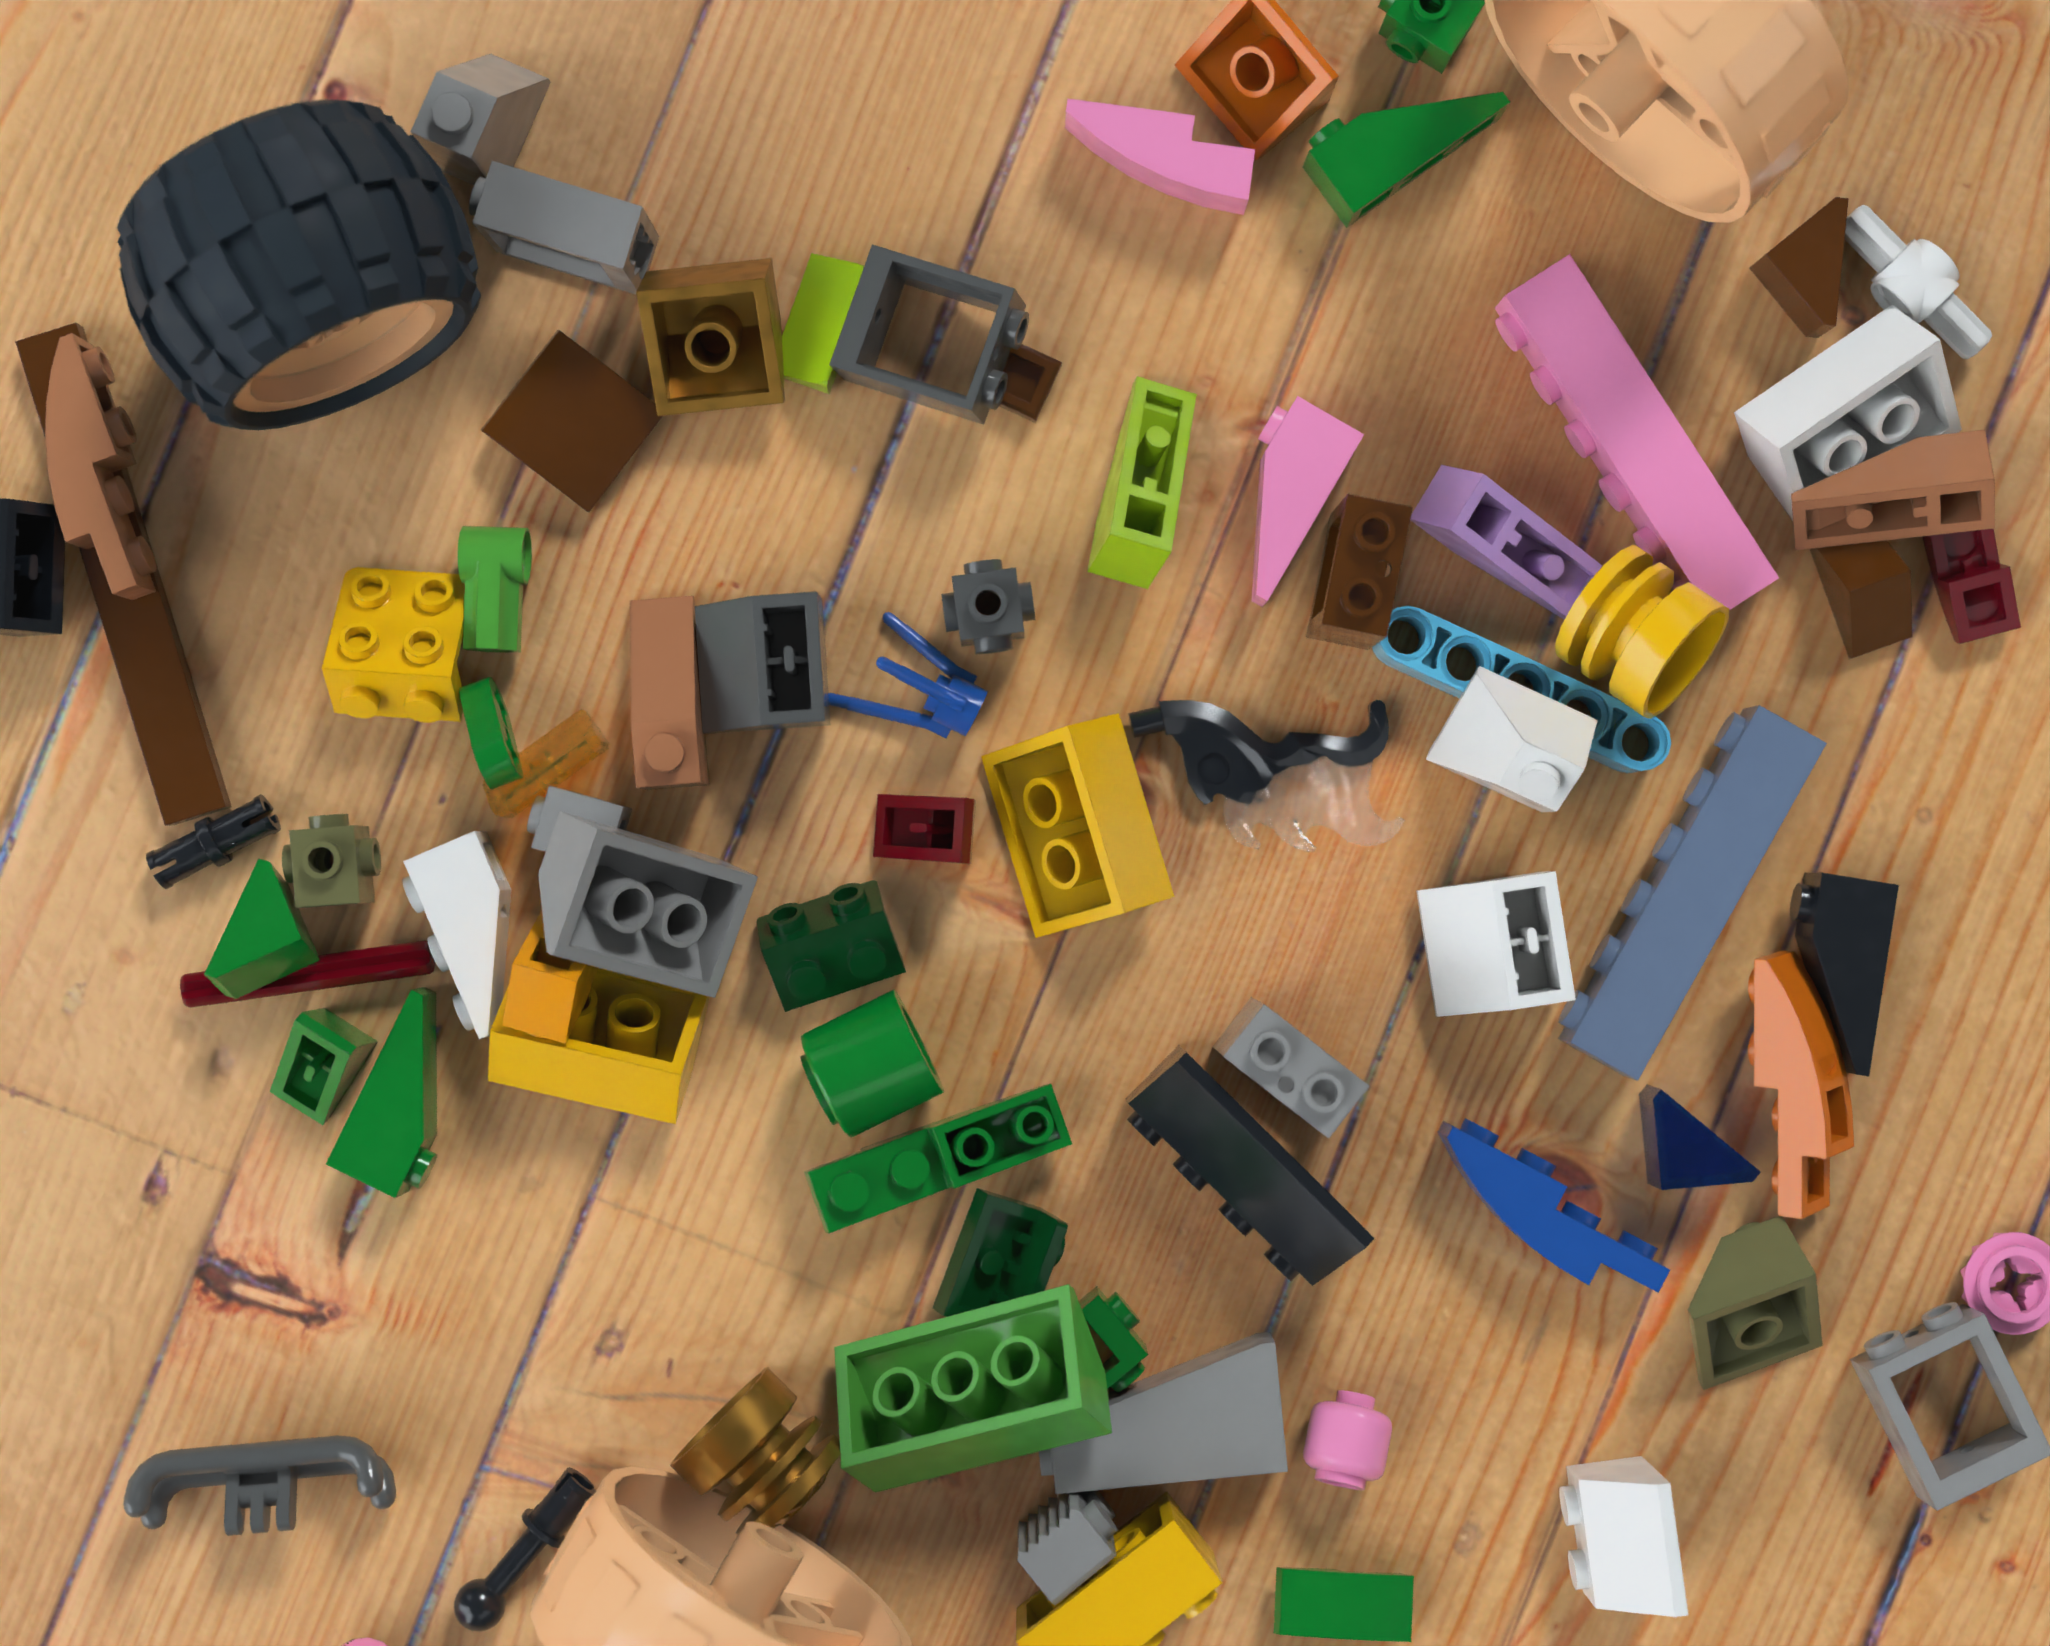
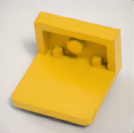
(396, 645)

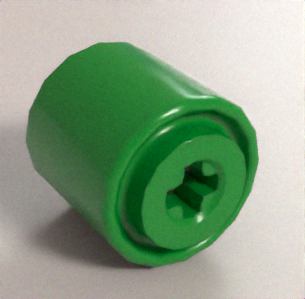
(869, 1065)

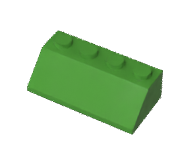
(969, 1390)

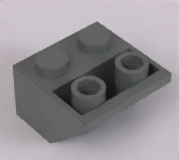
(762, 663)

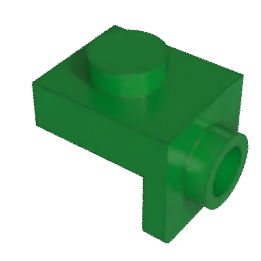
(1114, 1324)

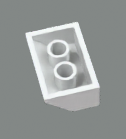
(1850, 405)

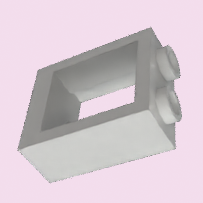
(563, 227)
(1309, 1077)
(1978, 1462)

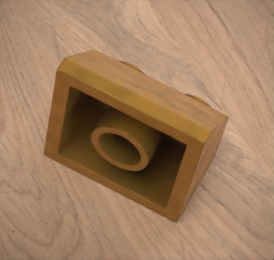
(713, 336)

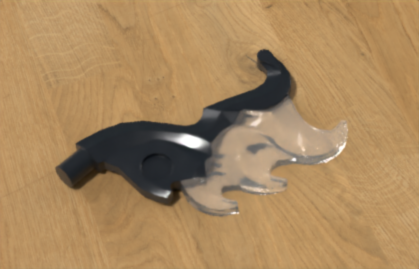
(1279, 784)

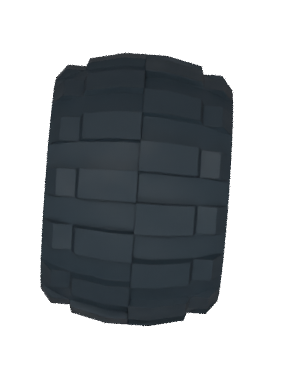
(297, 263)

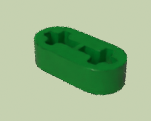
(491, 733)

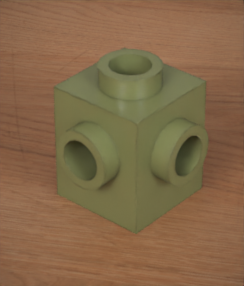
(309, 867)

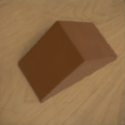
(1807, 269)
(1867, 594)

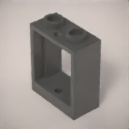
(872, 314)

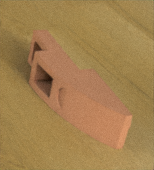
(83, 448)

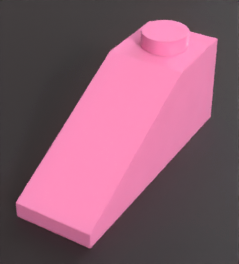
(1295, 479)

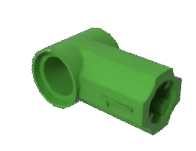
(494, 569)

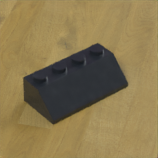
(1247, 1167)

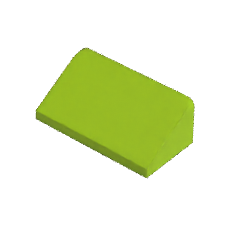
(818, 320)

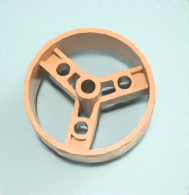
(1683, 95)
(666, 1570)

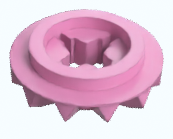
(1985, 1269)

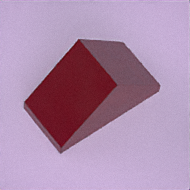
(924, 828)

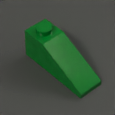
(1388, 149)
(396, 1111)

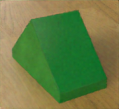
(262, 937)
(320, 1063)

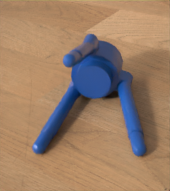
(951, 700)

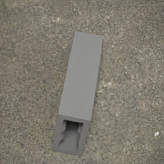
(1185, 1425)

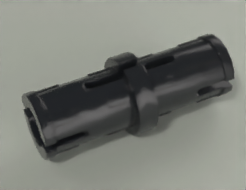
(213, 841)

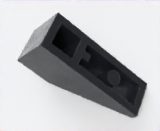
(1845, 949)

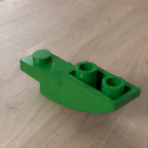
(938, 1157)

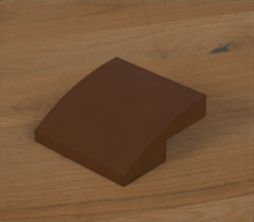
(572, 420)

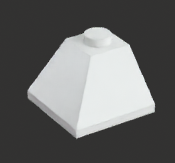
(1515, 741)

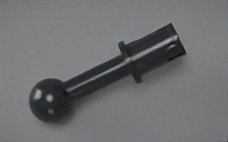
(482, 1601)

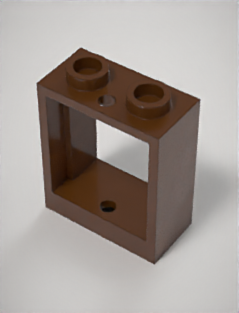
(1351, 591)

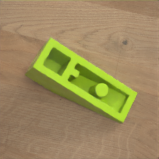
(1143, 485)

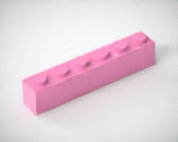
(1630, 435)

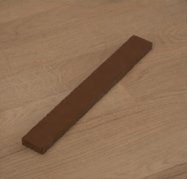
(145, 652)

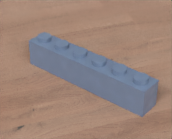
(1690, 890)

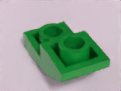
(1343, 1604)

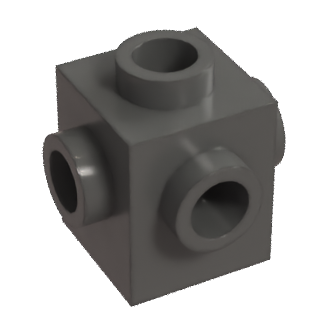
(995, 631)

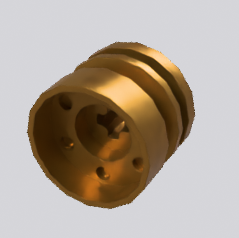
(758, 1454)

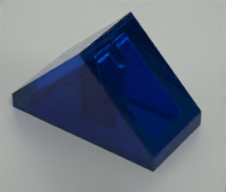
(1683, 1150)

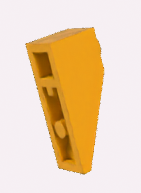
(545, 989)

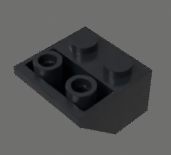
(30, 569)

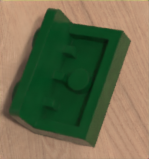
(829, 944)
(1000, 1254)

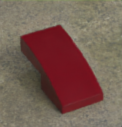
(1972, 584)

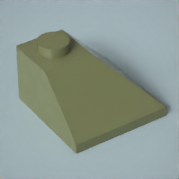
(1754, 1304)

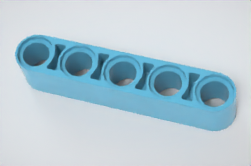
(1612, 715)

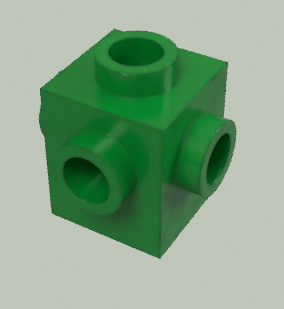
(1428, 28)

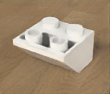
(1496, 944)

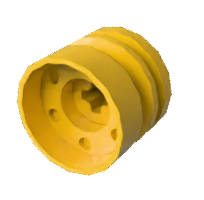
(1641, 631)

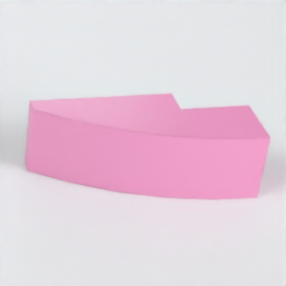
(1160, 153)

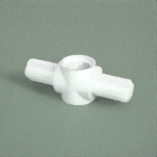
(1916, 281)

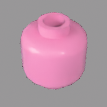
(1347, 1441)

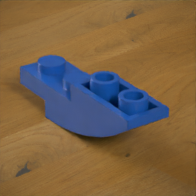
(1526, 1203)

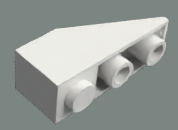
(469, 913)

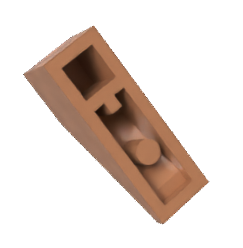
(1904, 493)
(666, 695)

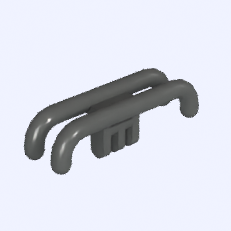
(256, 1478)

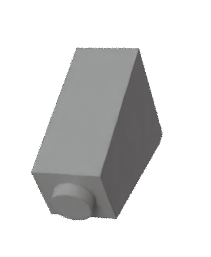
(478, 115)

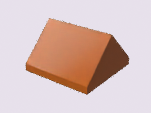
(1258, 73)

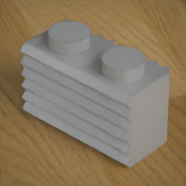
(1067, 1542)

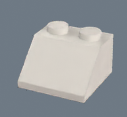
(1624, 1537)

